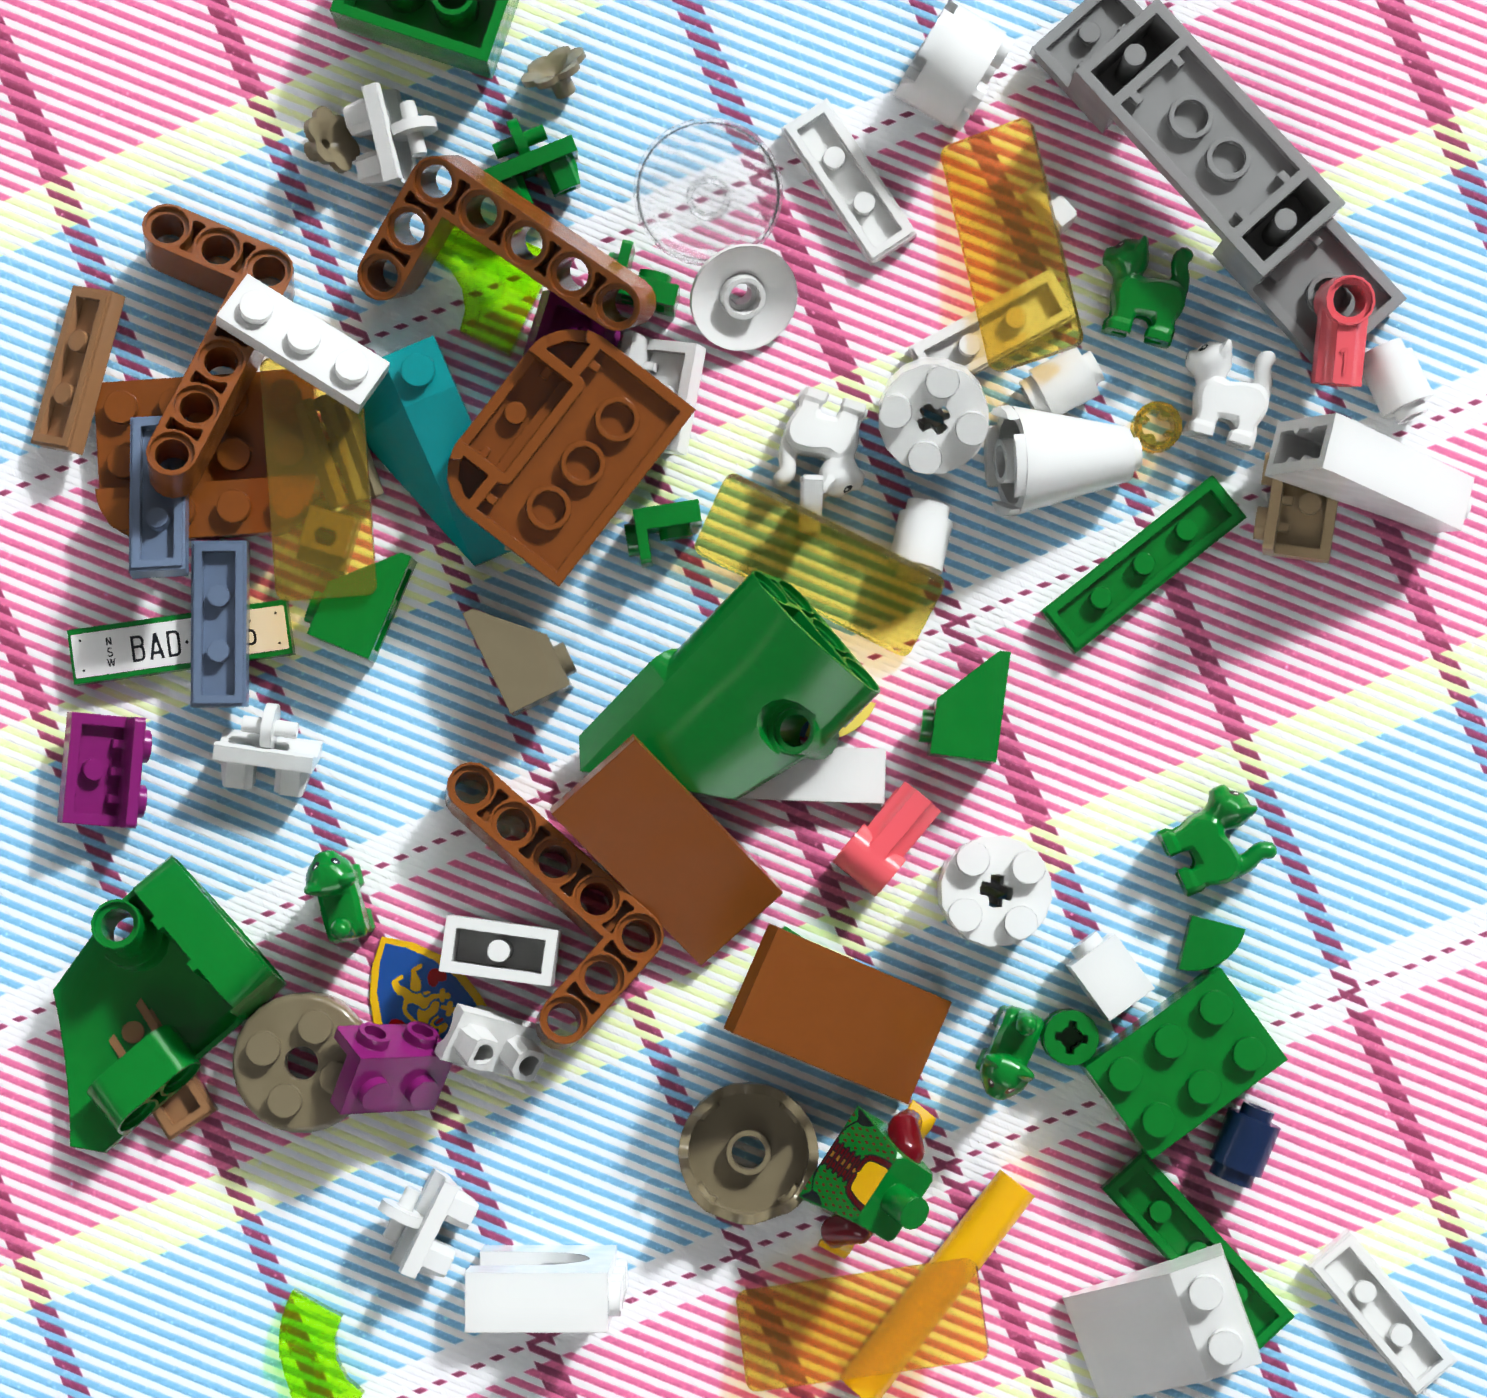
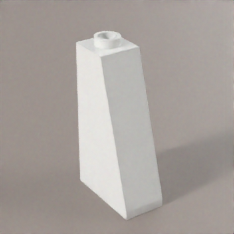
(1370, 472)

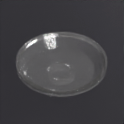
(707, 189)

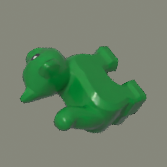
(1143, 298)
(1211, 852)
(339, 896)
(1006, 1059)

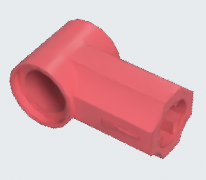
(1338, 338)
(880, 847)

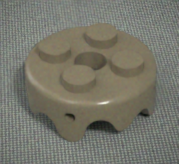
(263, 1054)
(741, 1192)

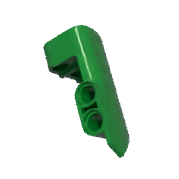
(737, 693)
(183, 964)

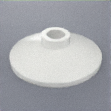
(756, 316)

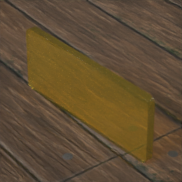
(1011, 246)
(316, 490)
(831, 566)
(862, 1325)

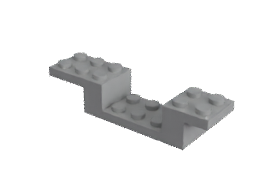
(1217, 155)

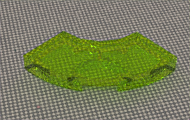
(311, 1350)

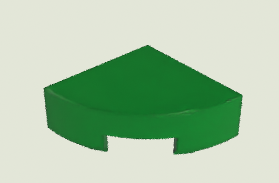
(1207, 943)

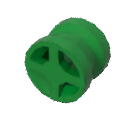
(1060, 1035)

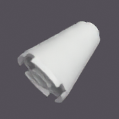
(1054, 458)

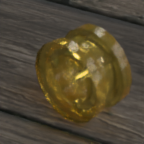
(1164, 412)

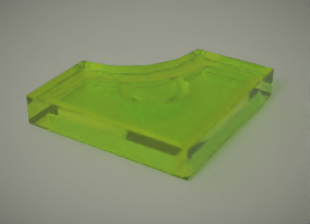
(494, 291)

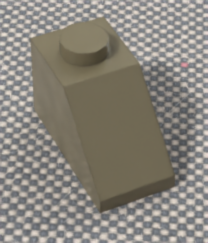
(521, 661)

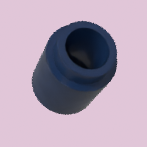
(1244, 1144)

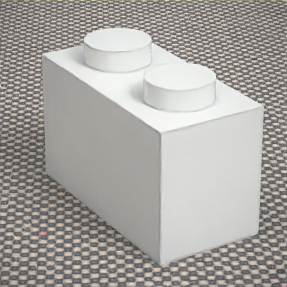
(500, 950)

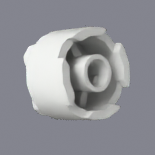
(954, 66)
(928, 447)
(1019, 871)

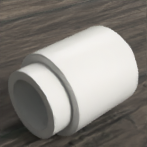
(1396, 381)
(1062, 382)
(923, 533)

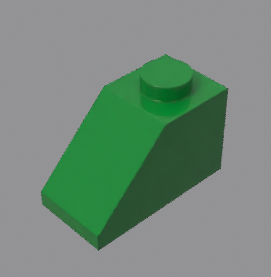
(362, 622)
(969, 715)

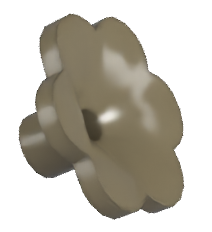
(555, 71)
(330, 140)

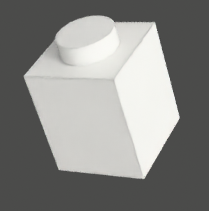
(1108, 974)

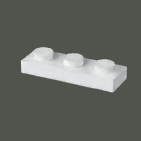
(302, 343)

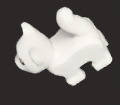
(1218, 399)
(823, 437)

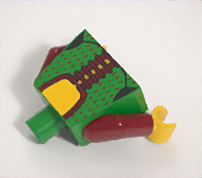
(872, 1179)

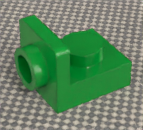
(666, 293)
(670, 520)

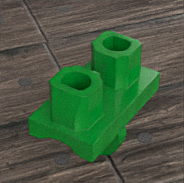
(553, 159)

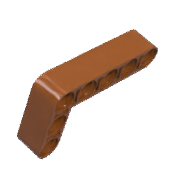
(504, 237)
(199, 389)
(562, 893)

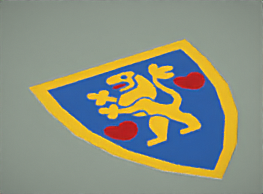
(411, 987)

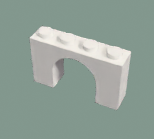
(545, 1289)

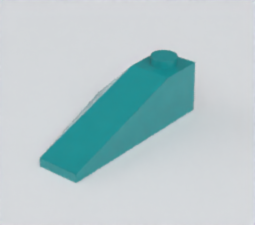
(412, 431)

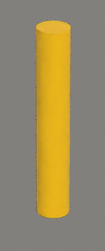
(972, 1238)

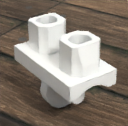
(395, 131)
(267, 744)
(492, 1043)
(418, 1219)

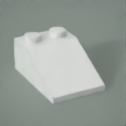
(1163, 1326)

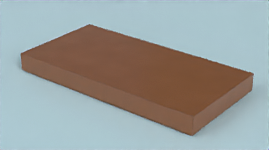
(666, 849)
(837, 1014)

